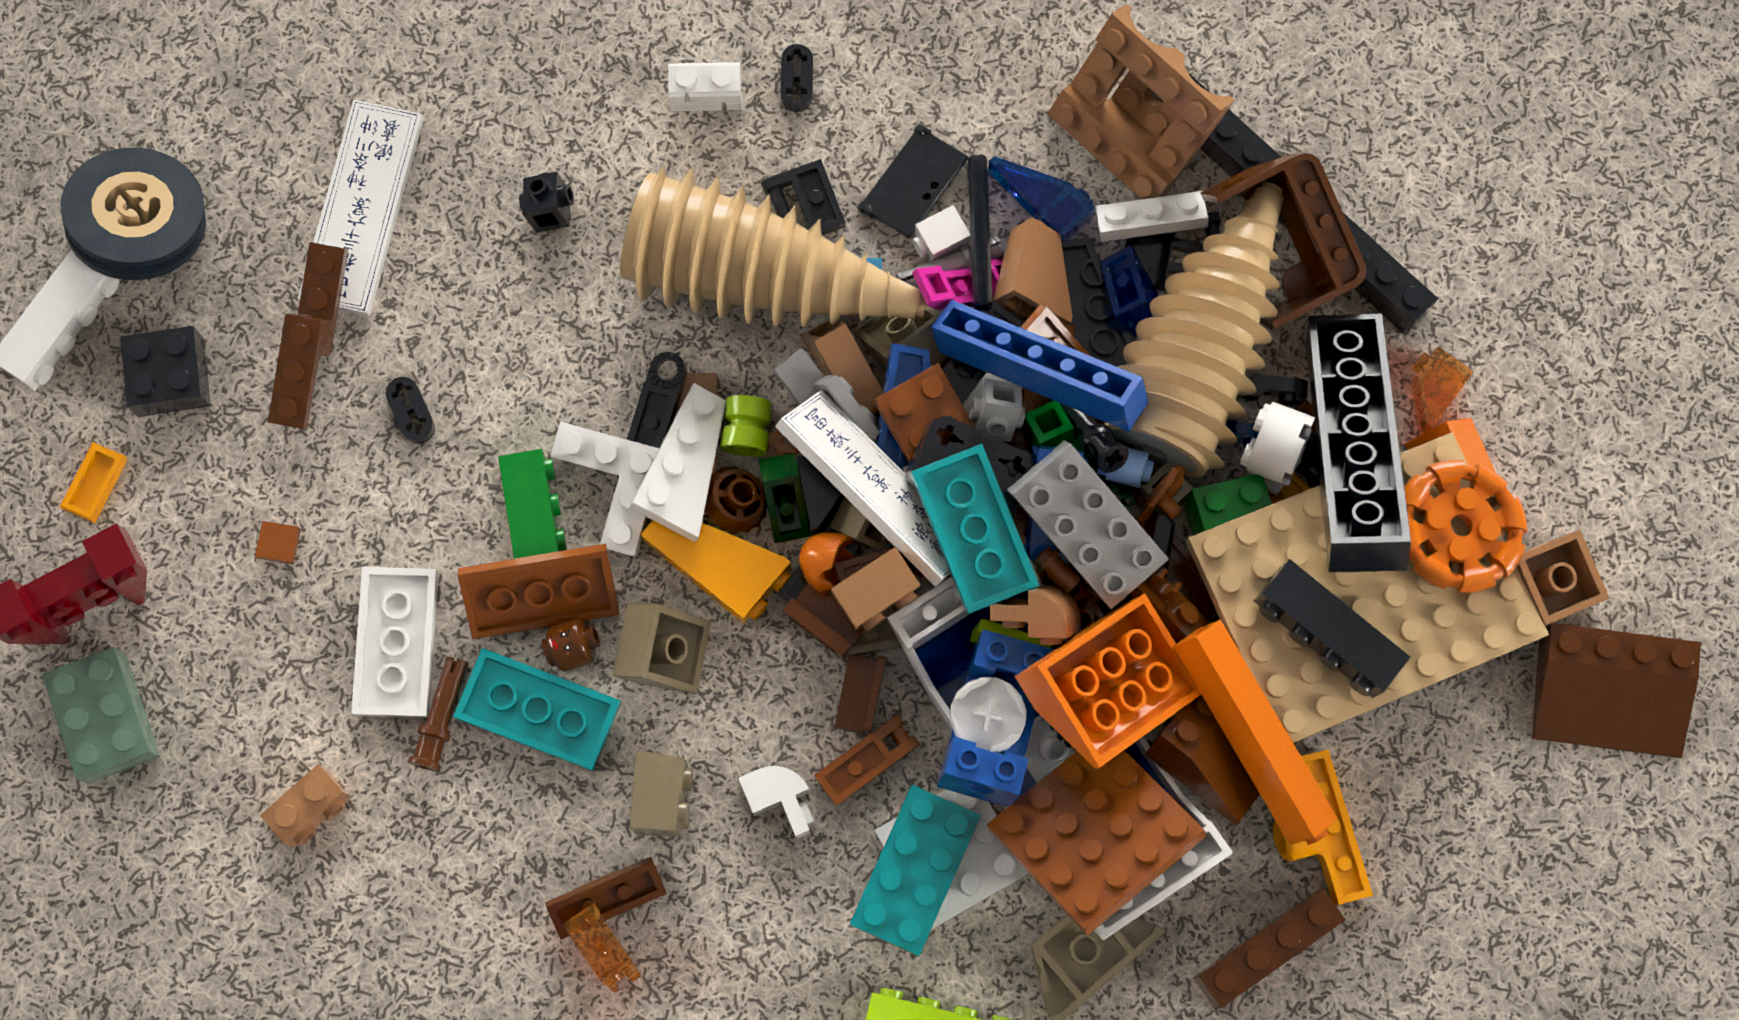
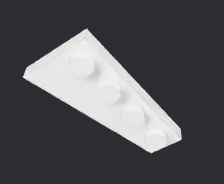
(681, 472)

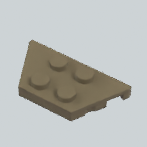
(1078, 965)

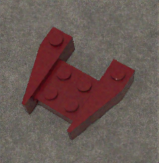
(63, 596)

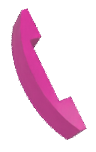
(942, 286)

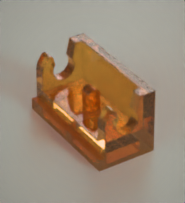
(601, 947)

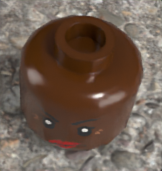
(570, 644)

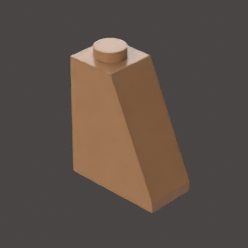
(1034, 272)
(839, 355)

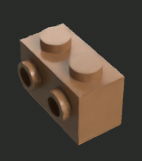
(306, 806)

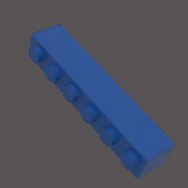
(1040, 365)

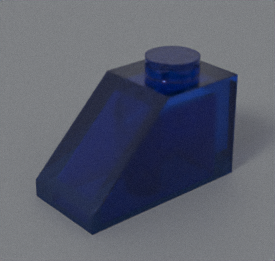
(1128, 287)

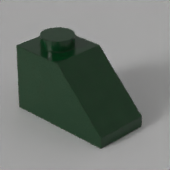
(784, 497)

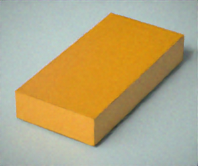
(93, 482)

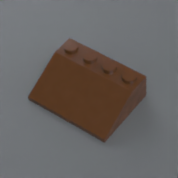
(1615, 689)
(1204, 761)

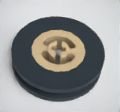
(115, 240)

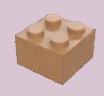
(1561, 577)
(876, 589)

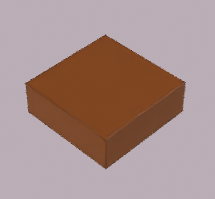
(277, 542)

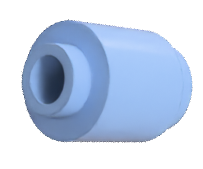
(1134, 471)

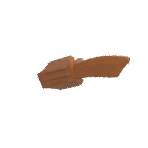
(1163, 494)

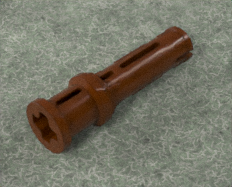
(434, 732)

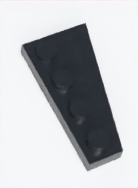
(1090, 304)

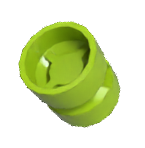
(746, 421)

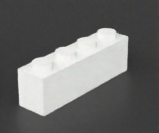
(53, 321)

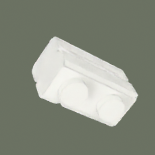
(705, 86)

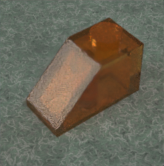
(1436, 386)

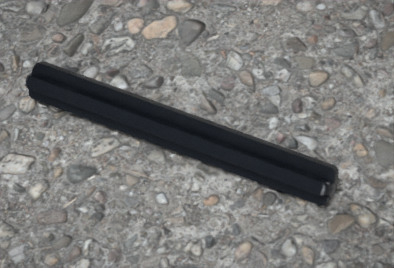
(980, 233)

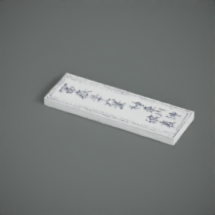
(367, 196)
(866, 480)

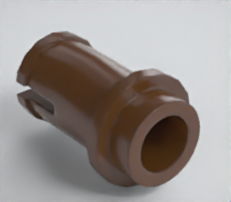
(1056, 569)

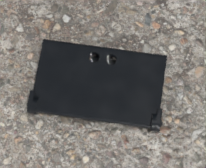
(909, 179)

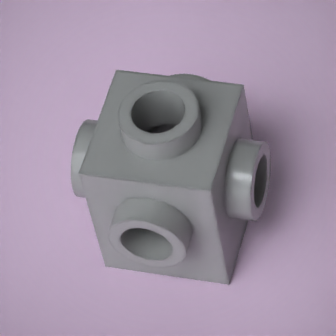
(998, 409)

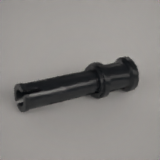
(1097, 440)

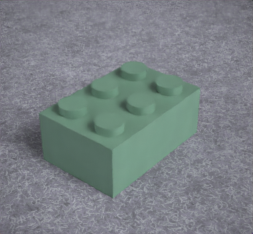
(100, 715)

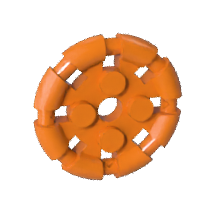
(1481, 520)

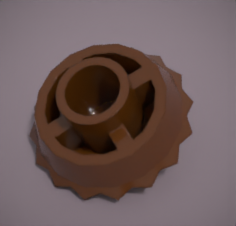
(729, 508)

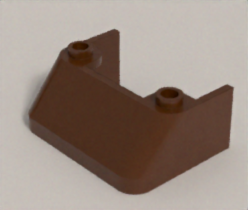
(1317, 227)

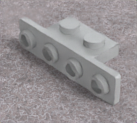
(804, 380)

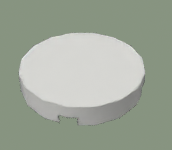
(988, 713)

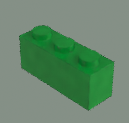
(531, 504)

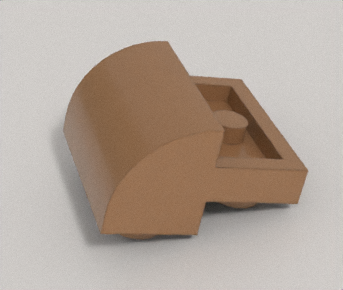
(1047, 612)

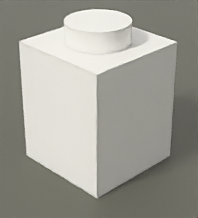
(940, 234)

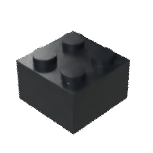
(165, 371)

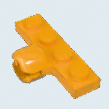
(1338, 849)

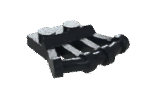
(1156, 251)

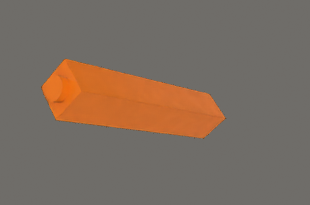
(1256, 733)

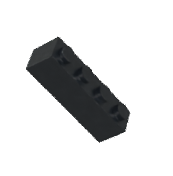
(1331, 630)

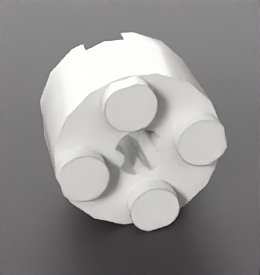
(1279, 442)

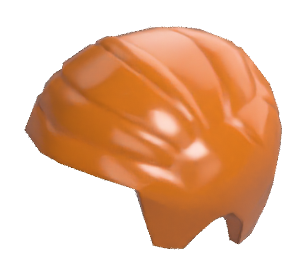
(820, 555)

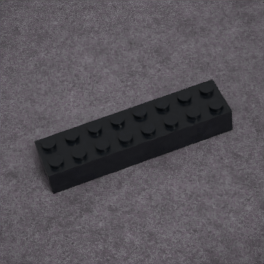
(1357, 444)

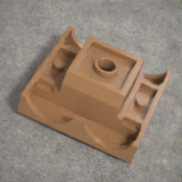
(1132, 132)

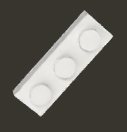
(1151, 216)

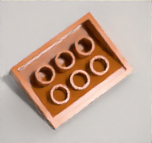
(1110, 682)

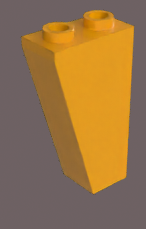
(723, 567)

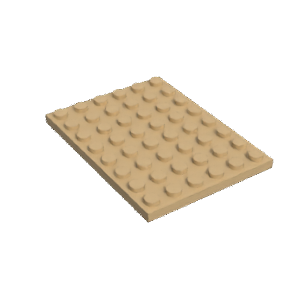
(1433, 625)

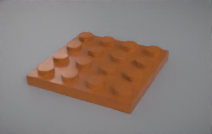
(1095, 835)

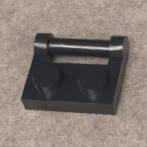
(812, 193)

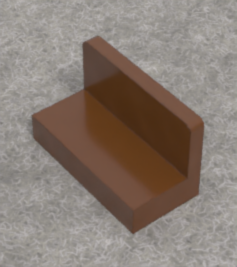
(823, 620)
(860, 694)

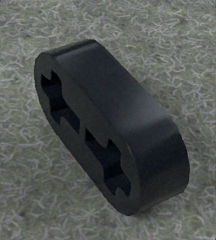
(788, 77)
(417, 406)

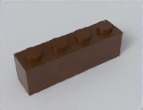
(1269, 948)

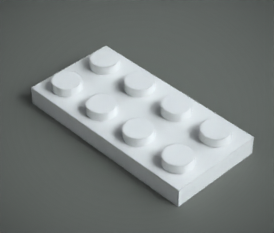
(395, 642)

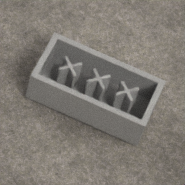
(1087, 524)

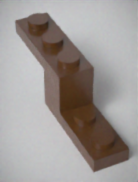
(308, 335)

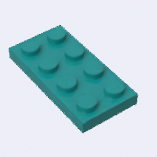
(974, 528)
(537, 709)
(915, 870)

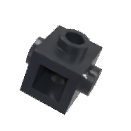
(546, 202)

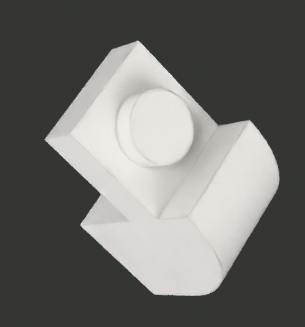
(776, 787)

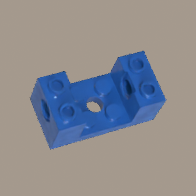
(977, 770)

